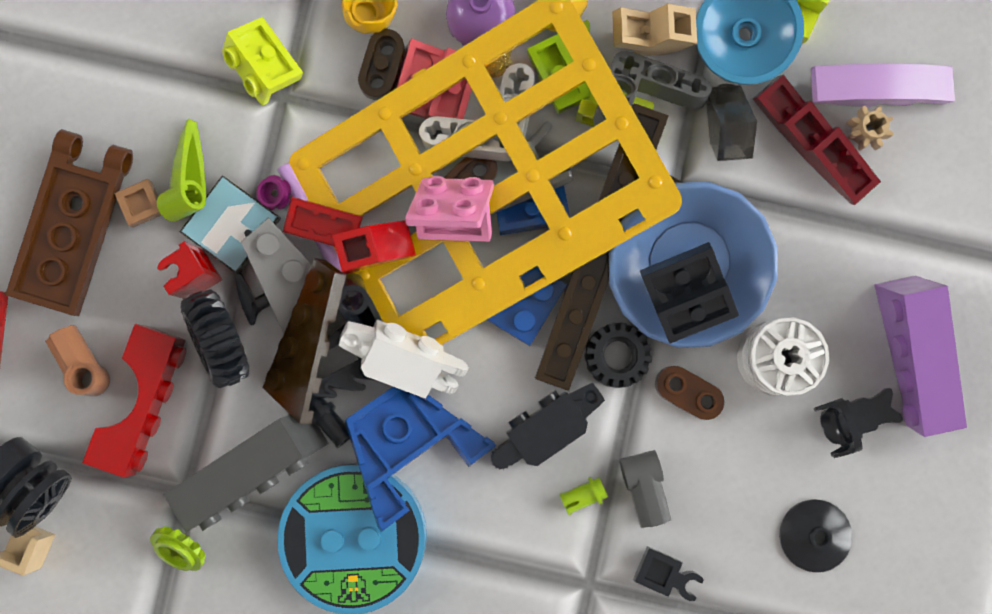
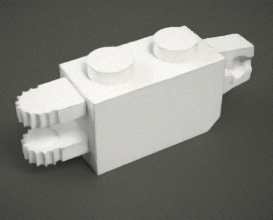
(402, 358)

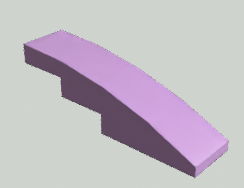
(882, 84)

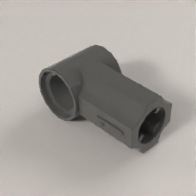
(643, 478)

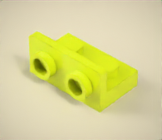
(260, 59)

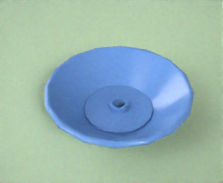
(740, 244)

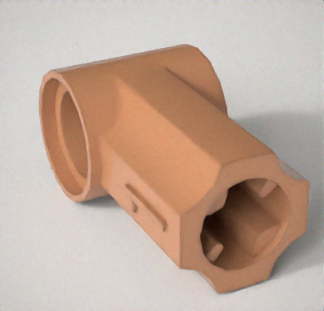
(75, 360)

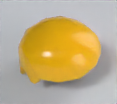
(369, 15)

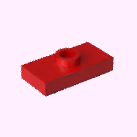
(318, 221)

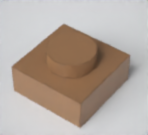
(138, 203)

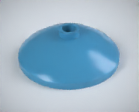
(774, 39)

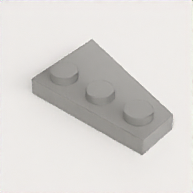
(278, 268)

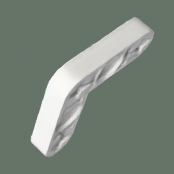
(491, 149)

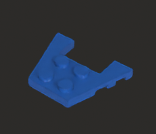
(396, 432)

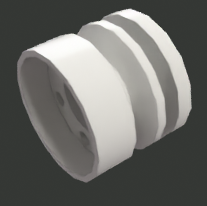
(764, 366)

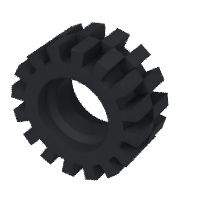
(639, 349)

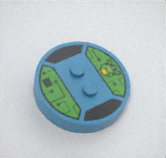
(337, 551)

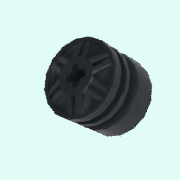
(26, 488)

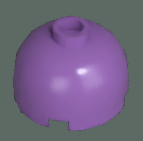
(475, 17)

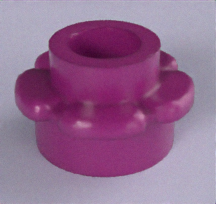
(265, 190)

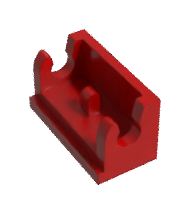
(194, 273)

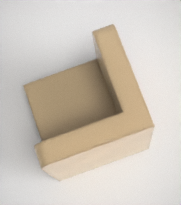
(26, 552)

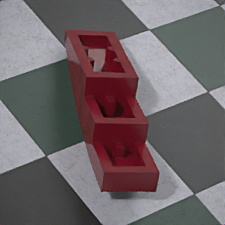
(816, 141)

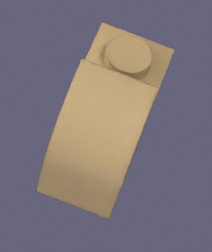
(655, 32)

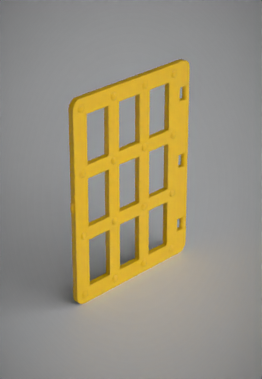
(570, 240)

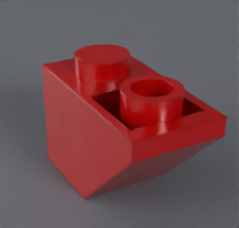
(373, 246)

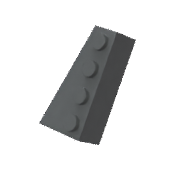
(243, 470)

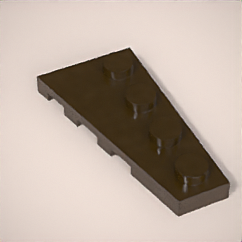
(305, 340)

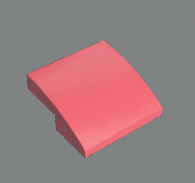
(449, 103)

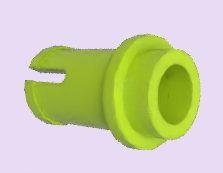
(584, 495)

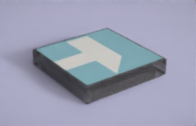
(224, 220)

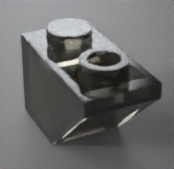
(731, 123)

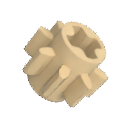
(877, 120)

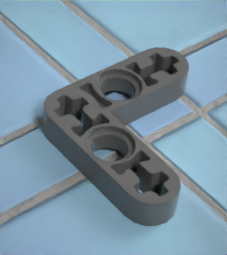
(692, 88)

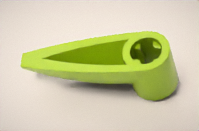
(187, 178)

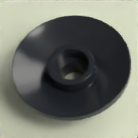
(799, 531)

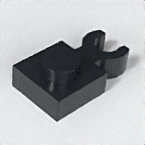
(662, 573)

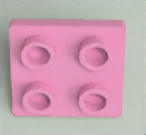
(452, 209)

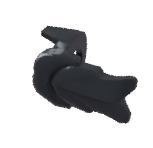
(847, 420)

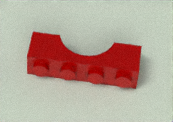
(153, 360)

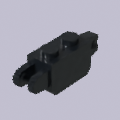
(549, 428)

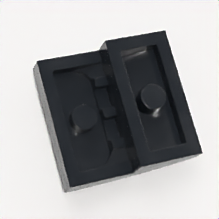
(689, 292)

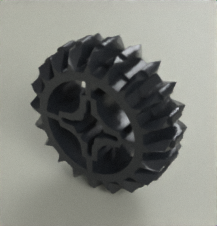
(215, 338)

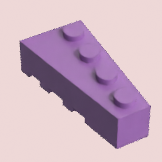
(923, 353)

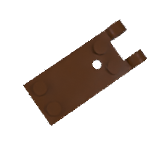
(63, 242)

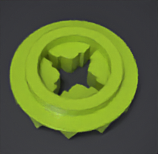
(177, 549)

